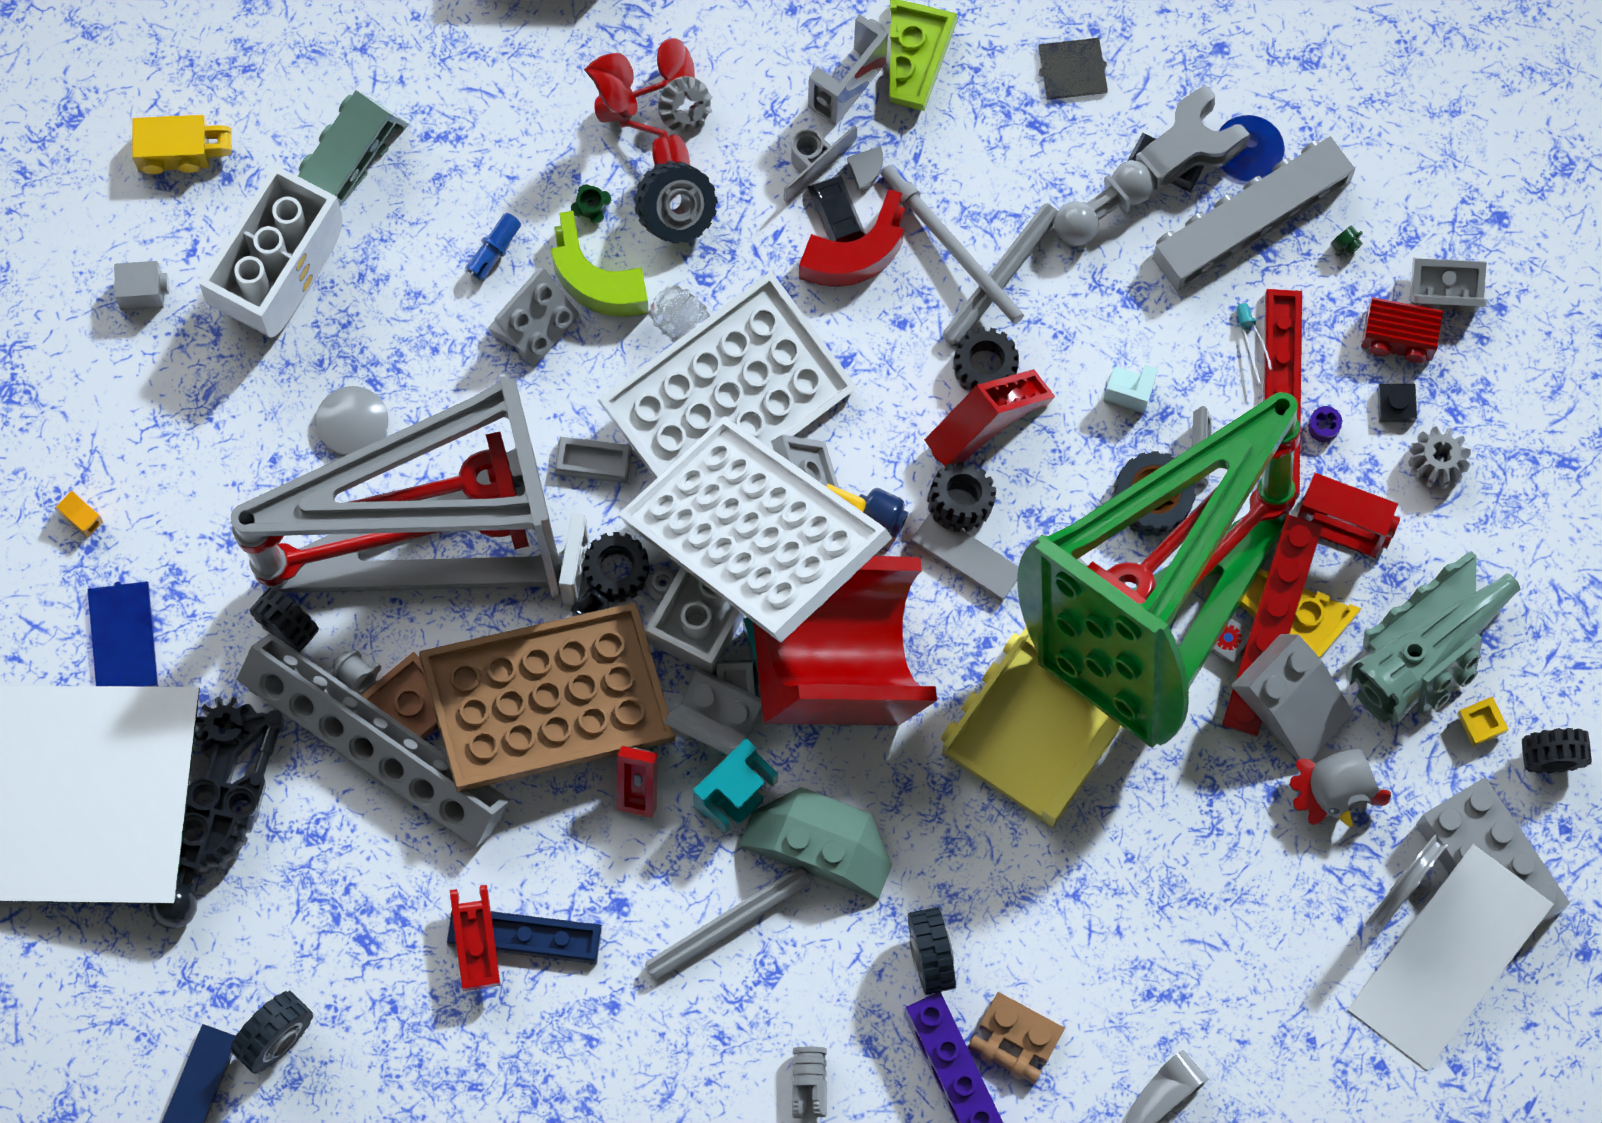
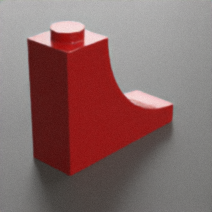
(986, 413)

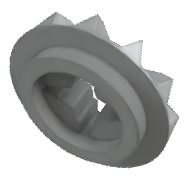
(673, 97)

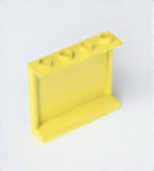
(1029, 734)

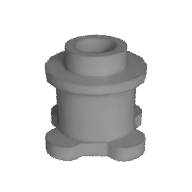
(354, 671)

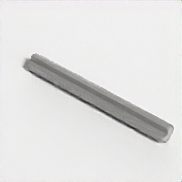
(1001, 273)
(727, 923)

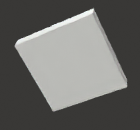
(572, 564)

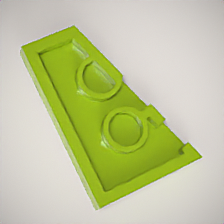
(917, 50)

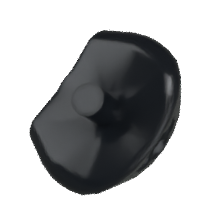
(590, 602)

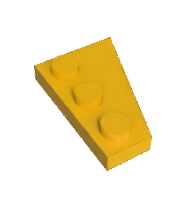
(1317, 617)

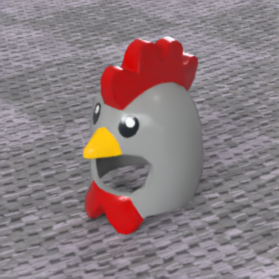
(1335, 785)

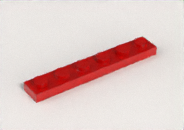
(1276, 608)

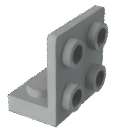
(715, 713)

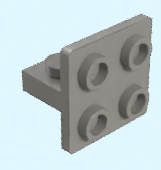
(534, 317)

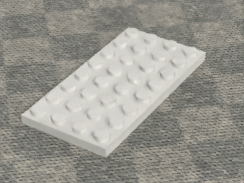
(754, 528)

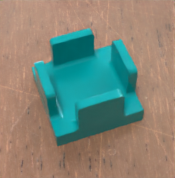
(734, 786)

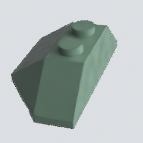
(822, 839)

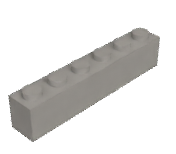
(1252, 213)

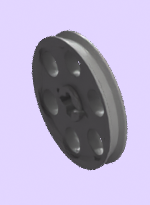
(1406, 884)

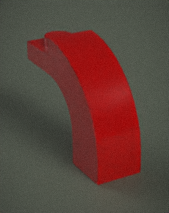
(856, 261)

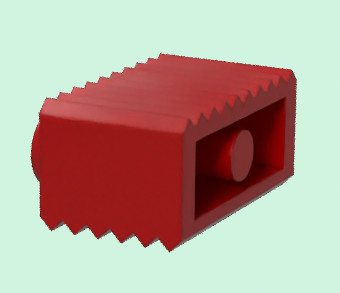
(1401, 330)

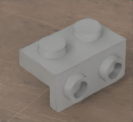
(1448, 283)

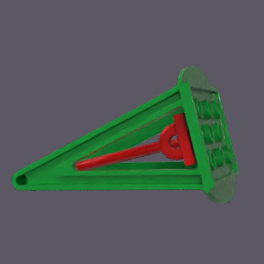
(1116, 639)

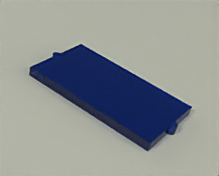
(123, 635)

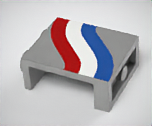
(835, 98)

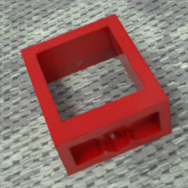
(1350, 515)

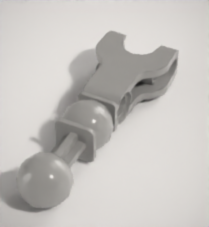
(1157, 165)

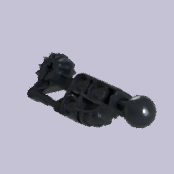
(222, 828)

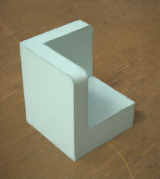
(1130, 388)

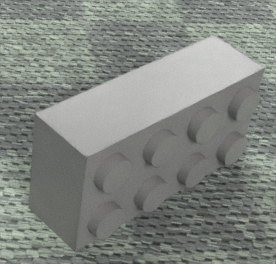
(1483, 820)

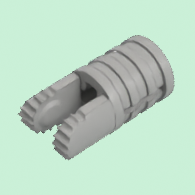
(809, 1073)

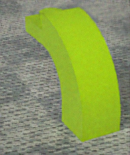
(597, 289)

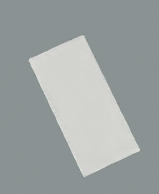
(1450, 956)

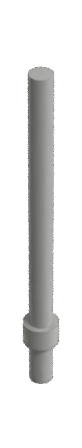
(912, 199)

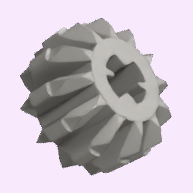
(1440, 470)

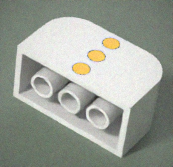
(273, 252)

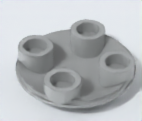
(351, 419)

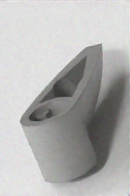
(1168, 1090)

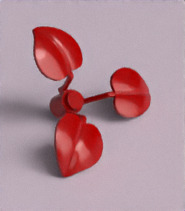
(618, 102)

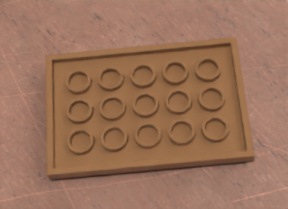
(546, 696)

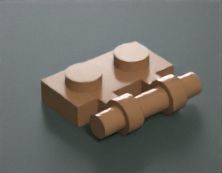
(1021, 1028)

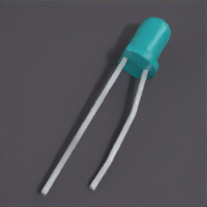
(1246, 322)

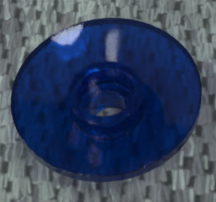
(1258, 159)

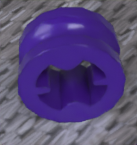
(1326, 434)

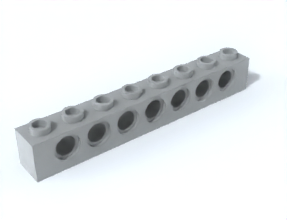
(369, 738)

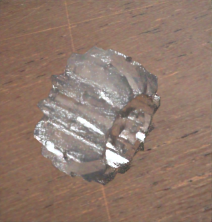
(677, 312)

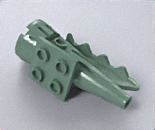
(1428, 642)

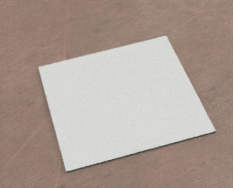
(94, 792)

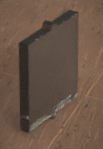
(1072, 68)

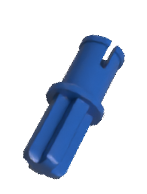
(493, 246)

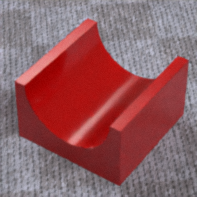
(846, 656)

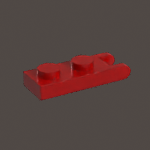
(475, 941)

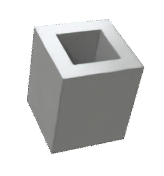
(140, 285)

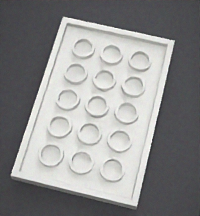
(744, 362)

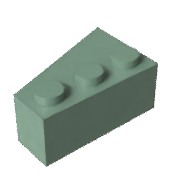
(350, 145)

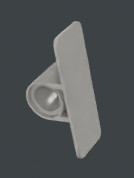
(812, 165)

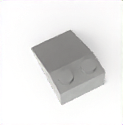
(1294, 696)

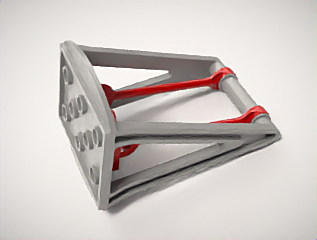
(475, 500)

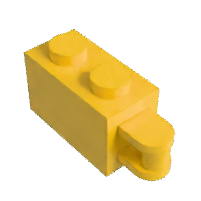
(177, 143)

